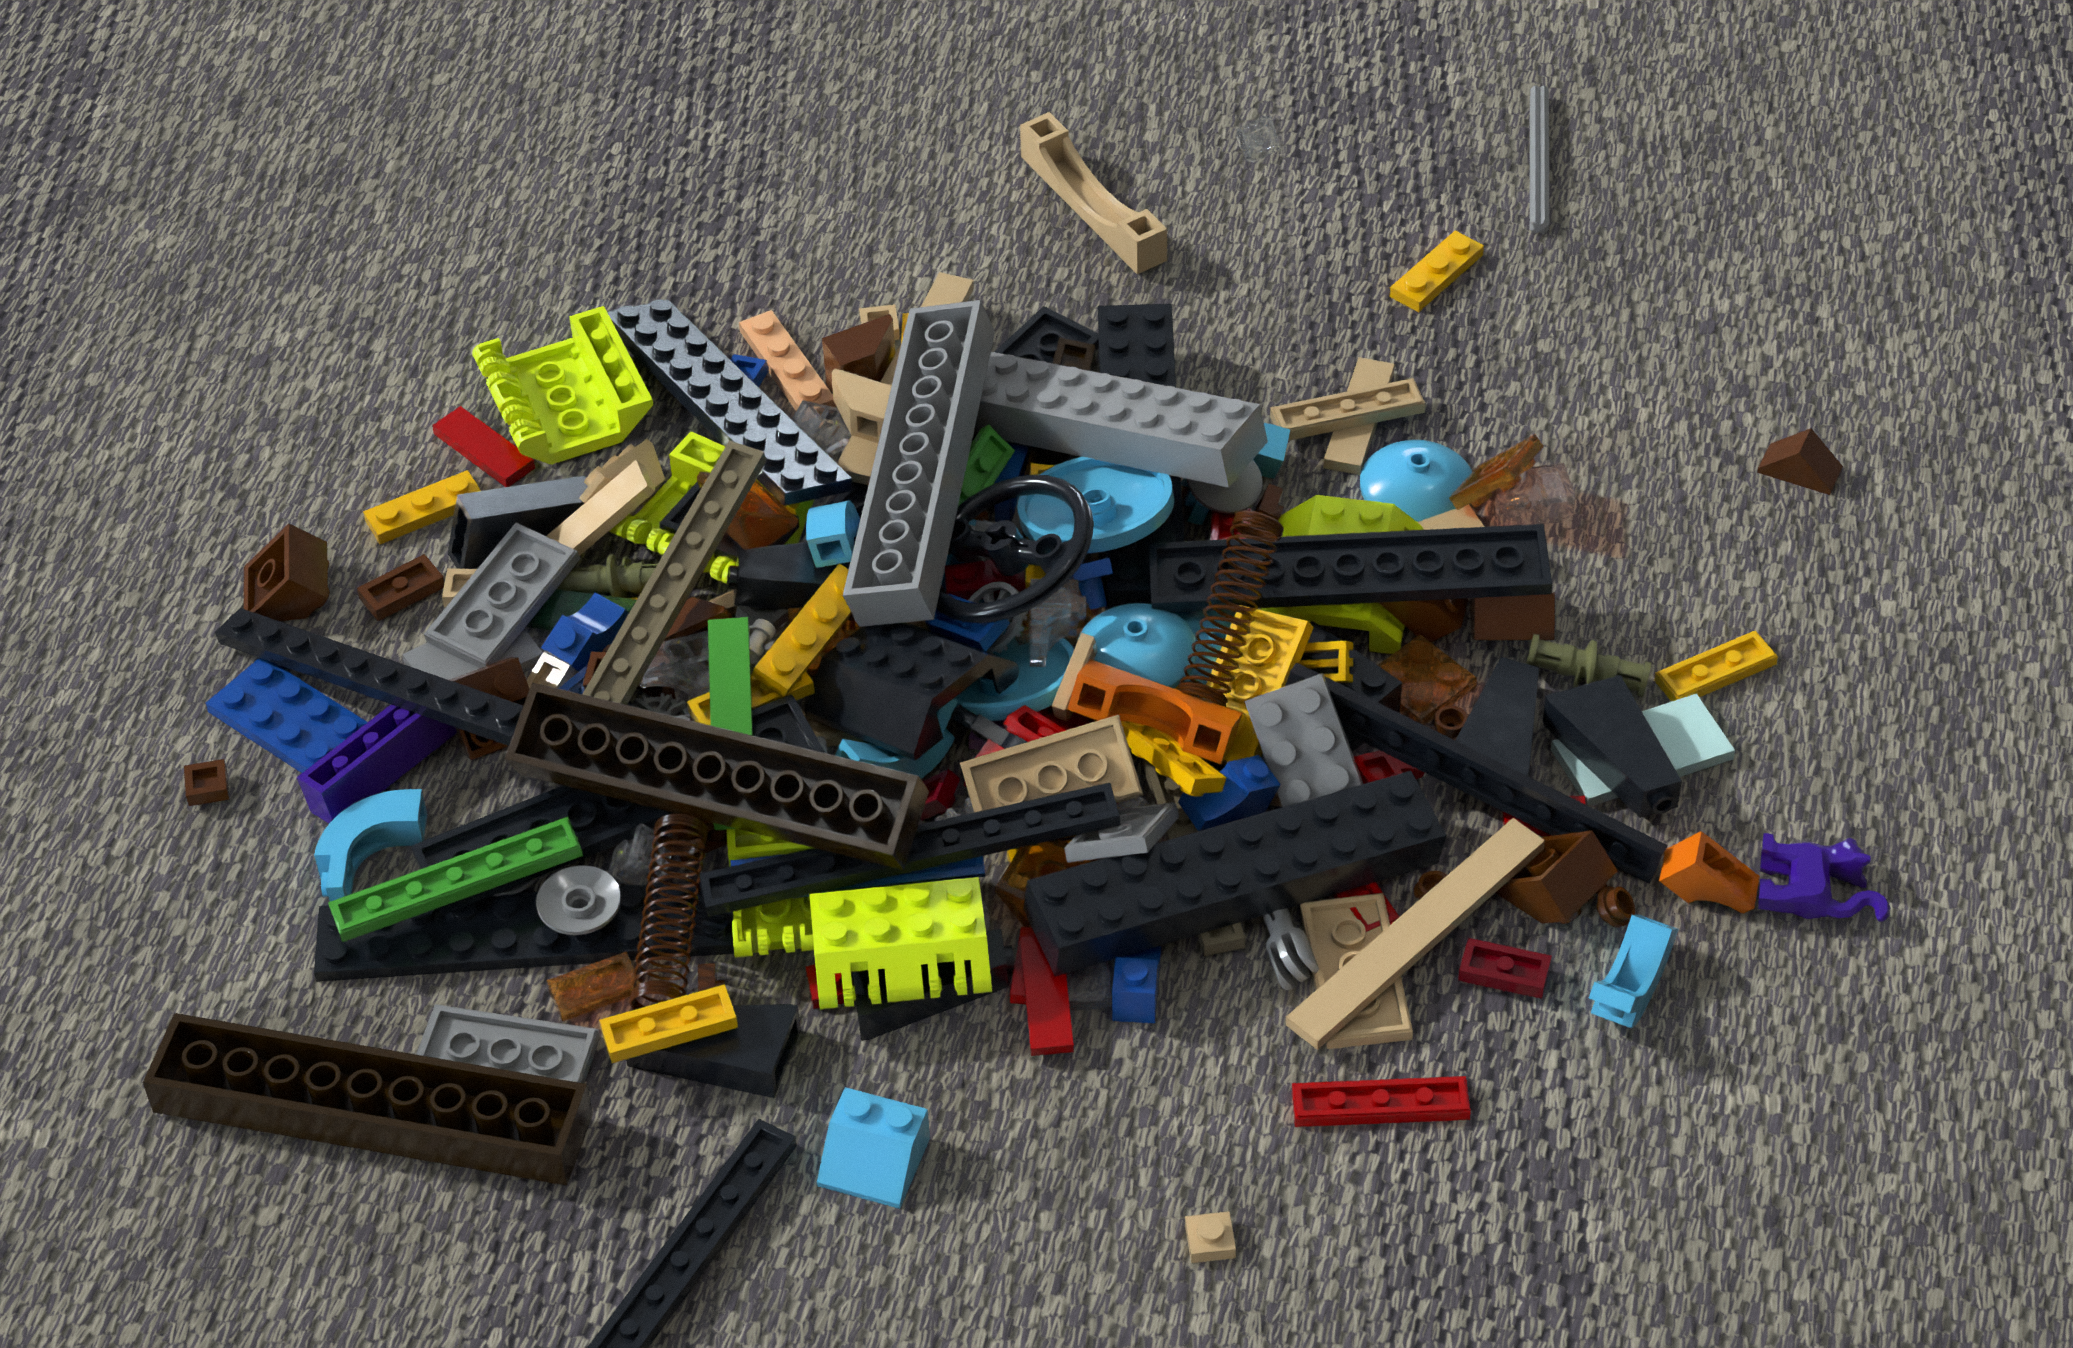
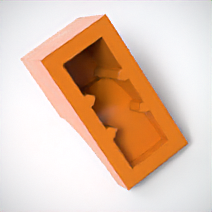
(1707, 872)

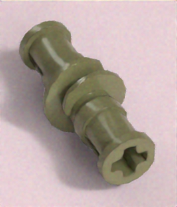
(610, 578)
(1587, 664)

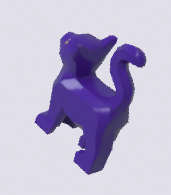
(1809, 879)

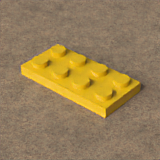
(1268, 657)

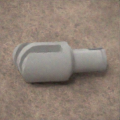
(1288, 950)

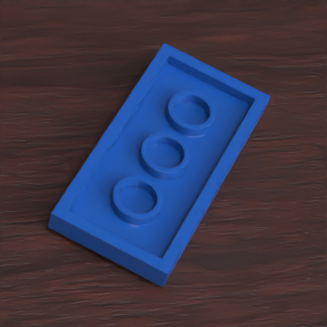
(283, 714)

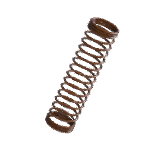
(1273, 533)
(681, 848)

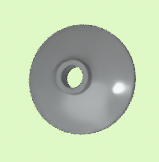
(1230, 500)
(578, 887)

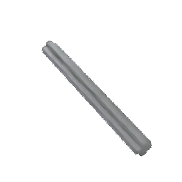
(1539, 159)

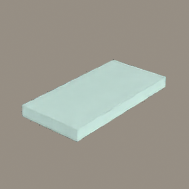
(1685, 733)

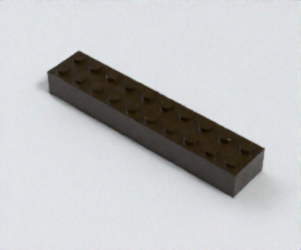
(718, 775)
(369, 1098)

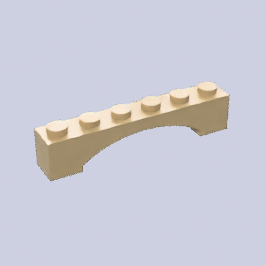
(1131, 234)

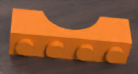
(1193, 722)

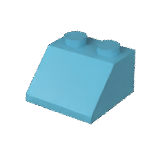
(873, 1147)

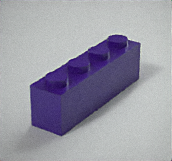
(371, 760)

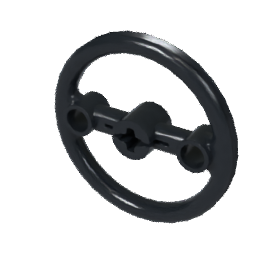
(1014, 553)

